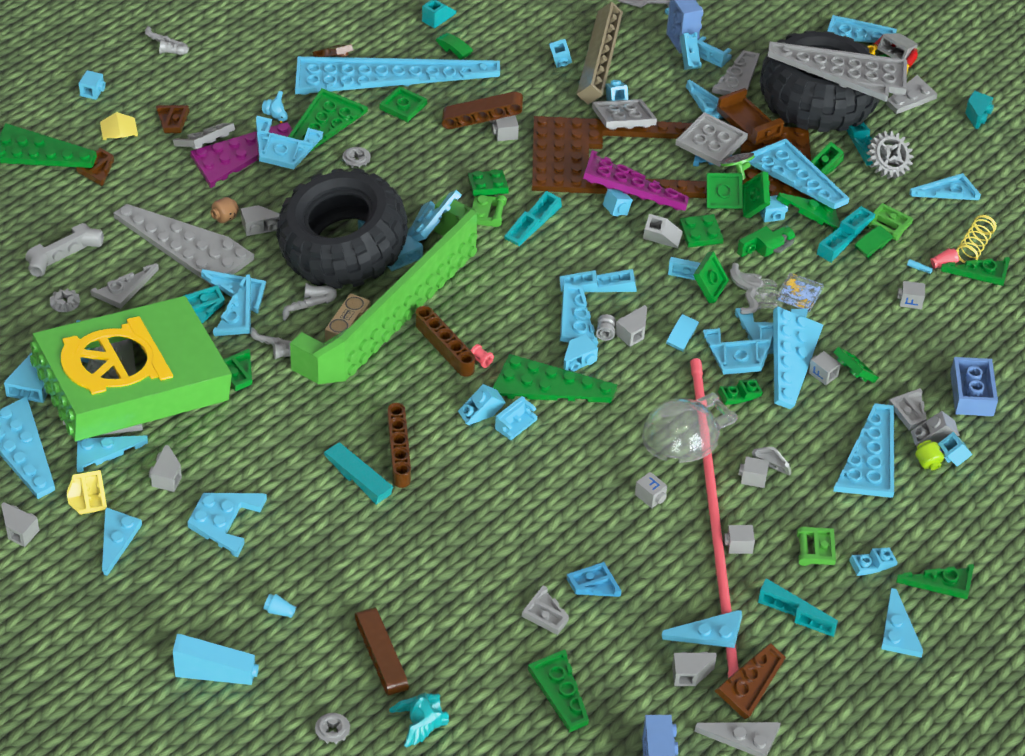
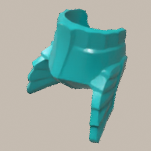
(424, 714)

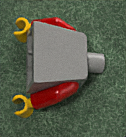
(897, 47)

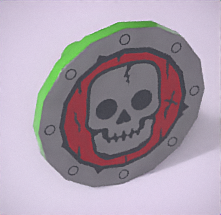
(740, 161)

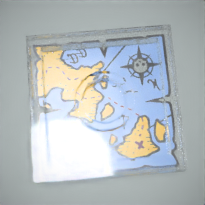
(799, 292)

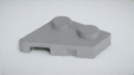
(910, 408)
(546, 612)

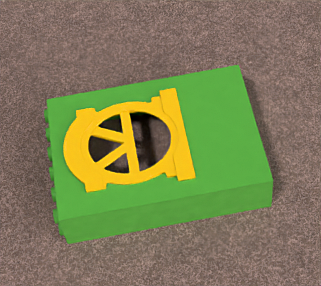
(179, 374)

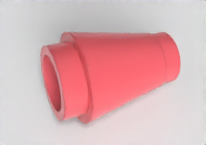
(944, 257)

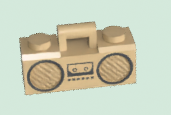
(348, 313)

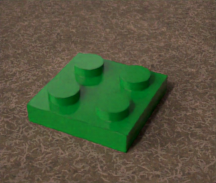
(403, 104)
(488, 182)
(724, 191)
(756, 194)
(701, 230)
(711, 277)
(856, 366)

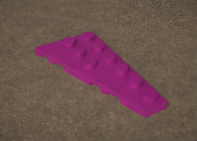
(231, 155)
(631, 182)

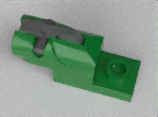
(766, 241)

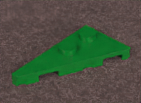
(812, 209)
(981, 270)
(944, 581)

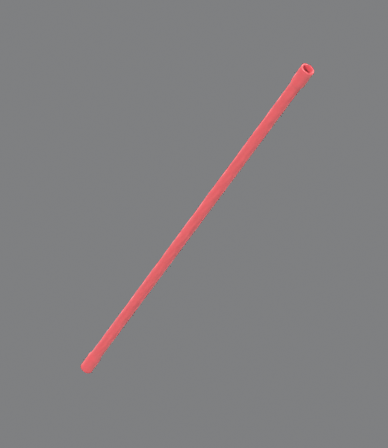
(731, 653)

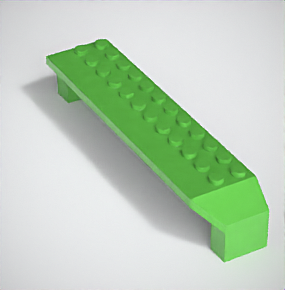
(351, 348)

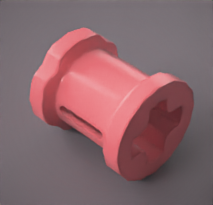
(482, 356)

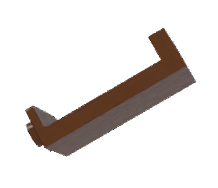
(748, 118)

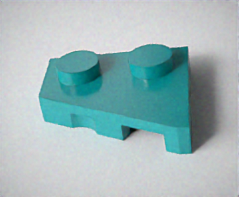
(206, 302)

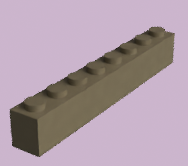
(599, 53)

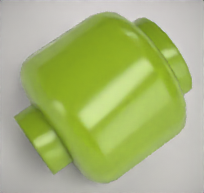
(929, 455)

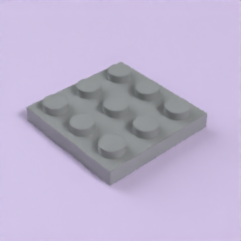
(624, 113)
(711, 139)

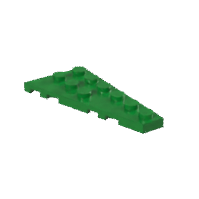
(328, 114)
(547, 382)

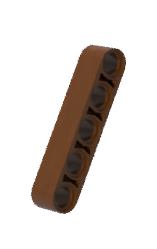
(482, 110)
(445, 341)
(399, 445)
(381, 651)

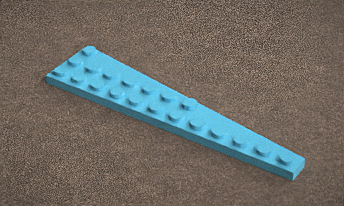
(362, 73)

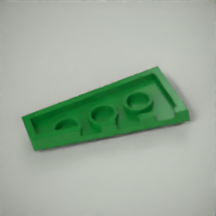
(557, 683)

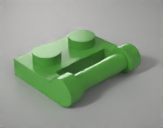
(482, 205)
(891, 218)
(823, 546)

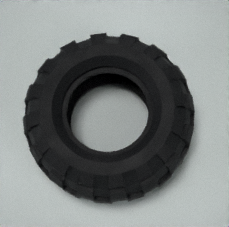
(810, 99)
(334, 199)

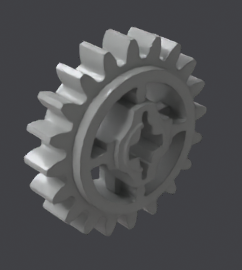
(888, 154)

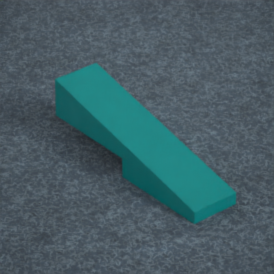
(861, 138)
(534, 219)
(845, 234)
(355, 469)
(806, 614)

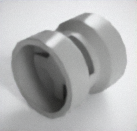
(606, 327)

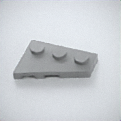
(916, 94)
(210, 134)

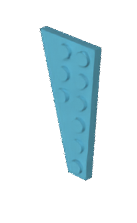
(871, 461)

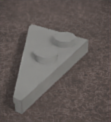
(120, 291)
(746, 736)

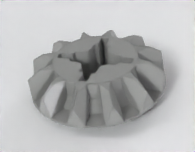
(362, 154)
(60, 305)
(332, 720)

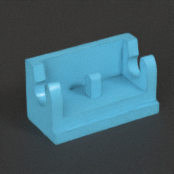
(690, 51)
(713, 54)
(515, 418)

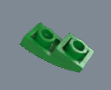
(455, 44)
(873, 241)
(743, 392)

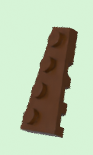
(750, 682)

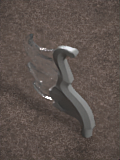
(758, 290)

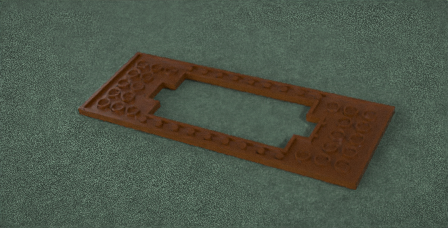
(564, 144)

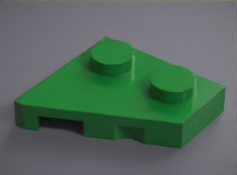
(241, 369)

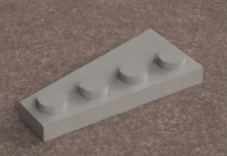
(739, 75)

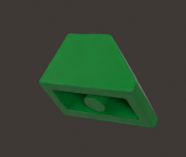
(828, 158)

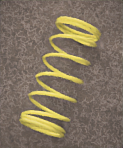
(981, 232)

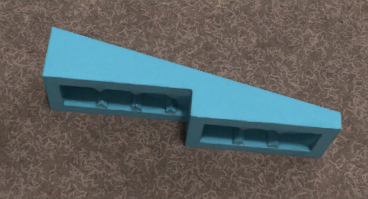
(610, 282)

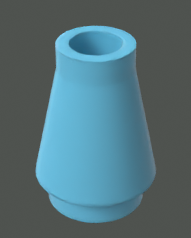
(279, 606)

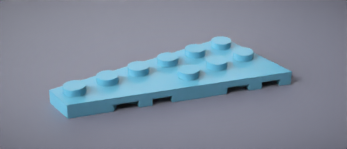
(790, 166)
(793, 349)
(23, 448)

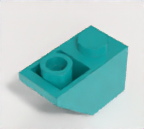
(436, 13)
(978, 108)

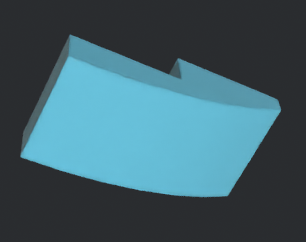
(682, 332)
(876, 561)

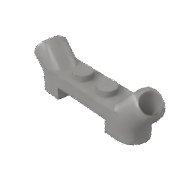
(81, 237)

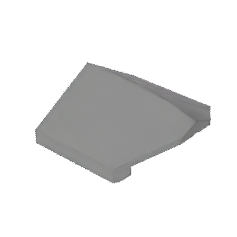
(775, 459)

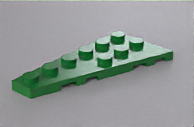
(32, 148)

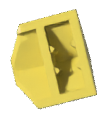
(118, 126)
(87, 493)

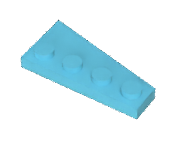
(858, 30)
(574, 315)

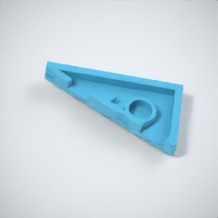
(706, 101)
(951, 188)
(230, 285)
(238, 313)
(105, 448)
(118, 534)
(714, 631)
(898, 632)

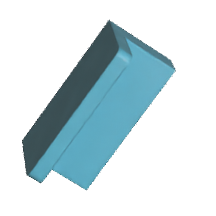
(682, 268)

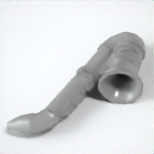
(166, 44)
(316, 296)
(281, 347)

